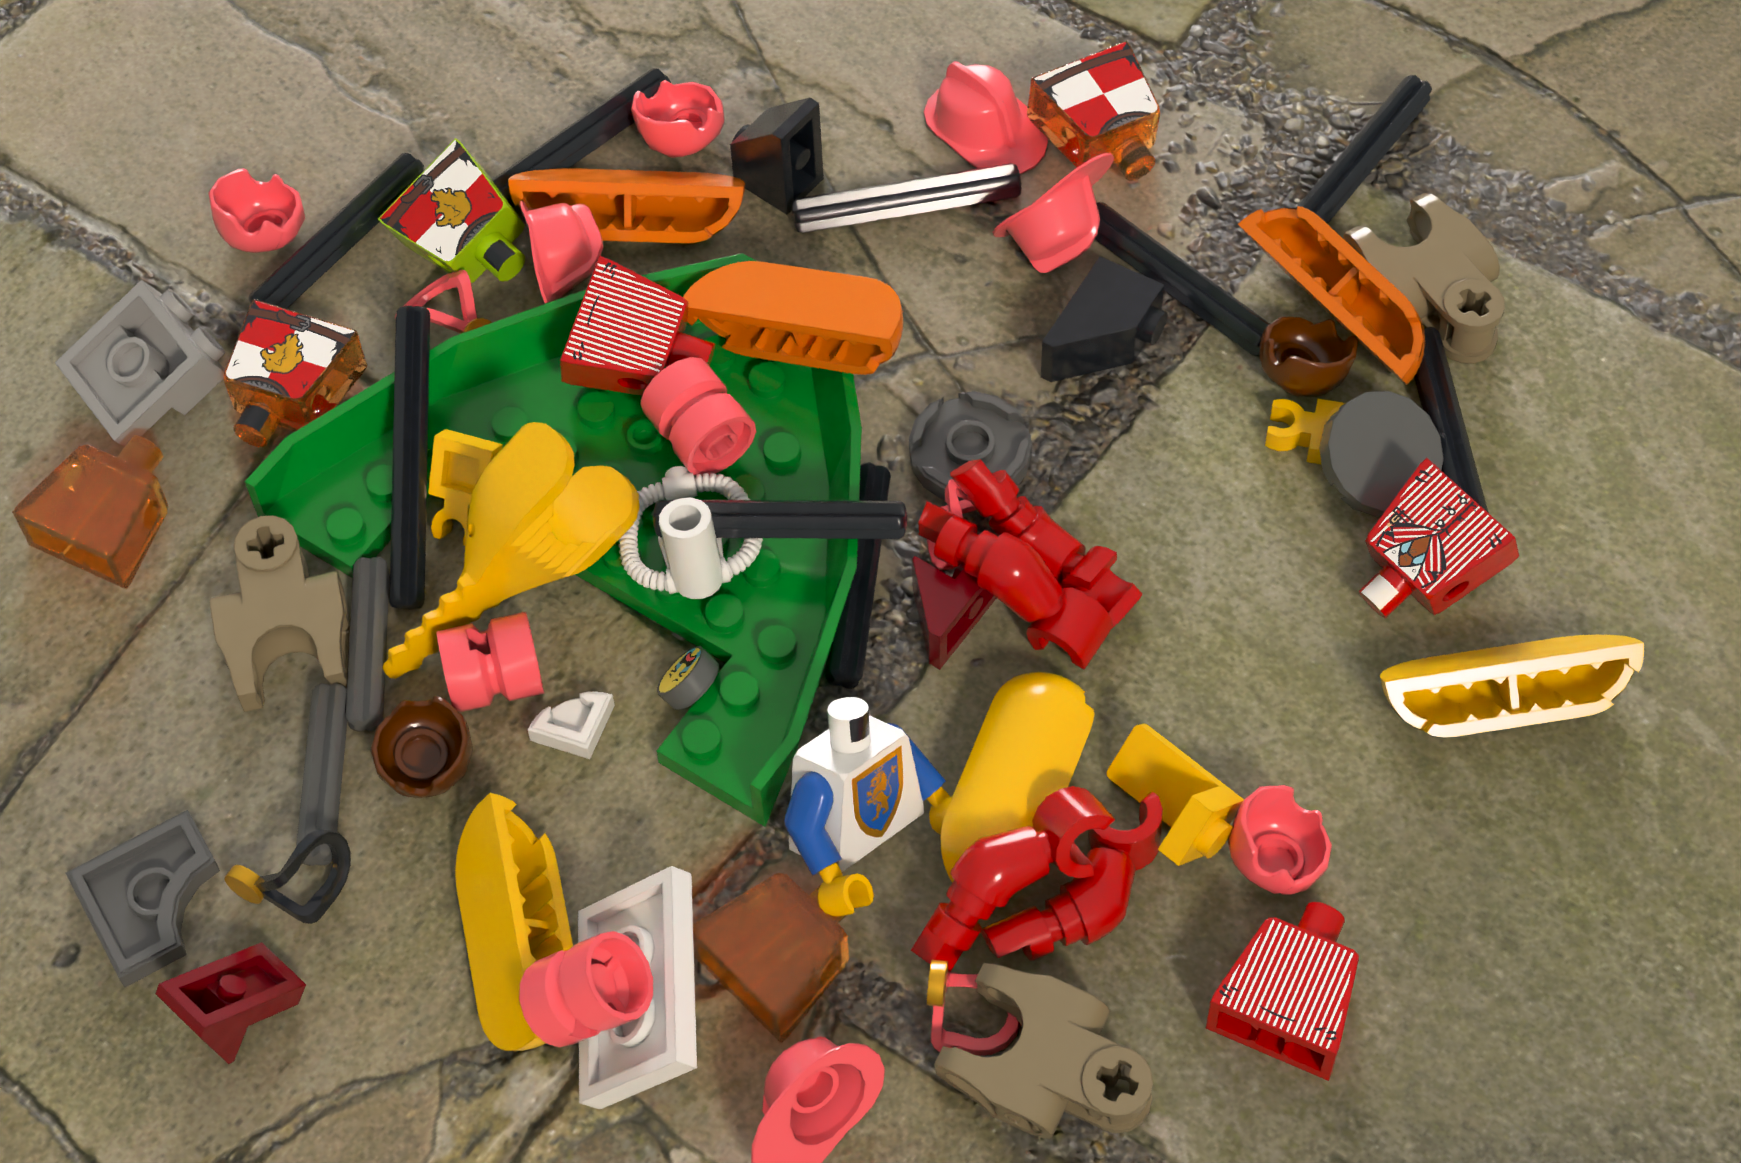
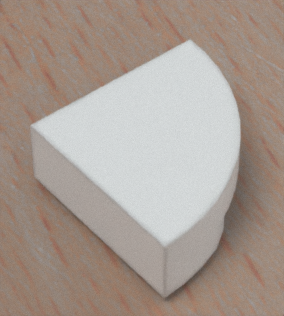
(574, 724)

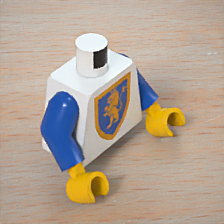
(854, 794)

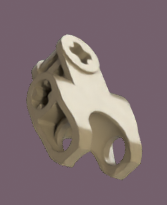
(1443, 276)
(278, 610)
(1054, 1064)

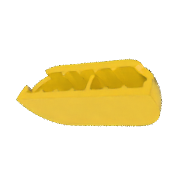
(1512, 684)
(1018, 759)
(508, 913)

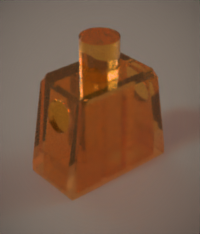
(98, 510)
(773, 951)

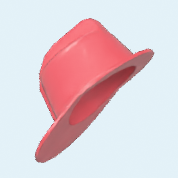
(984, 119)
(1062, 220)
(562, 246)
(815, 1099)

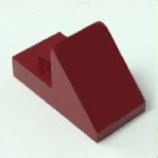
(946, 608)
(231, 995)

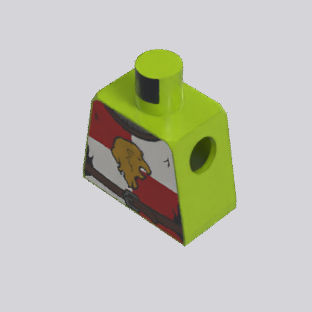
(458, 218)

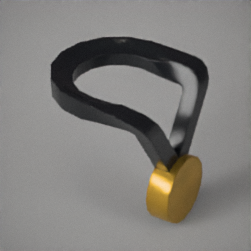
(256, 888)

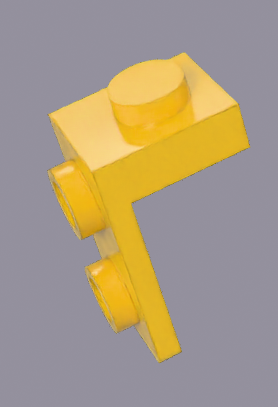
(1191, 798)

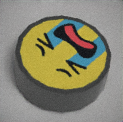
(688, 678)

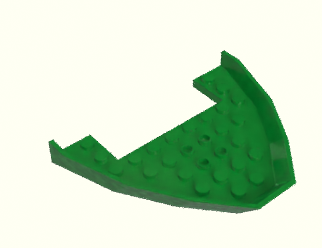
(765, 624)

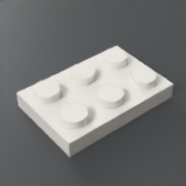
(663, 1040)

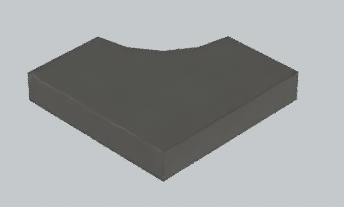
(141, 894)

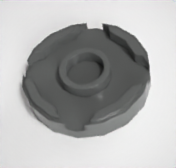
(964, 431)
(1376, 447)

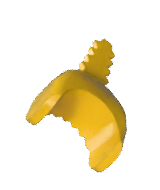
(525, 530)

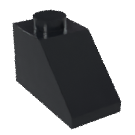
(780, 153)
(1104, 323)

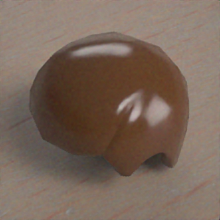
(1306, 356)
(422, 748)

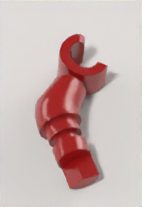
(1065, 556)
(1022, 582)
(1007, 863)
(1088, 905)

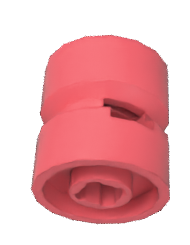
(698, 416)
(490, 662)
(586, 989)

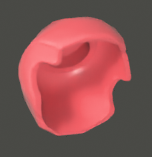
(678, 118)
(255, 213)
(1279, 841)

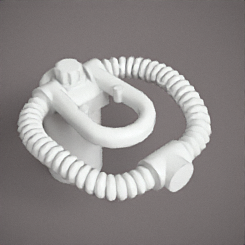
(688, 537)

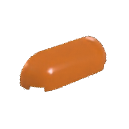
(638, 202)
(1342, 285)
(799, 315)

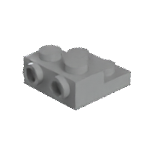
(142, 362)

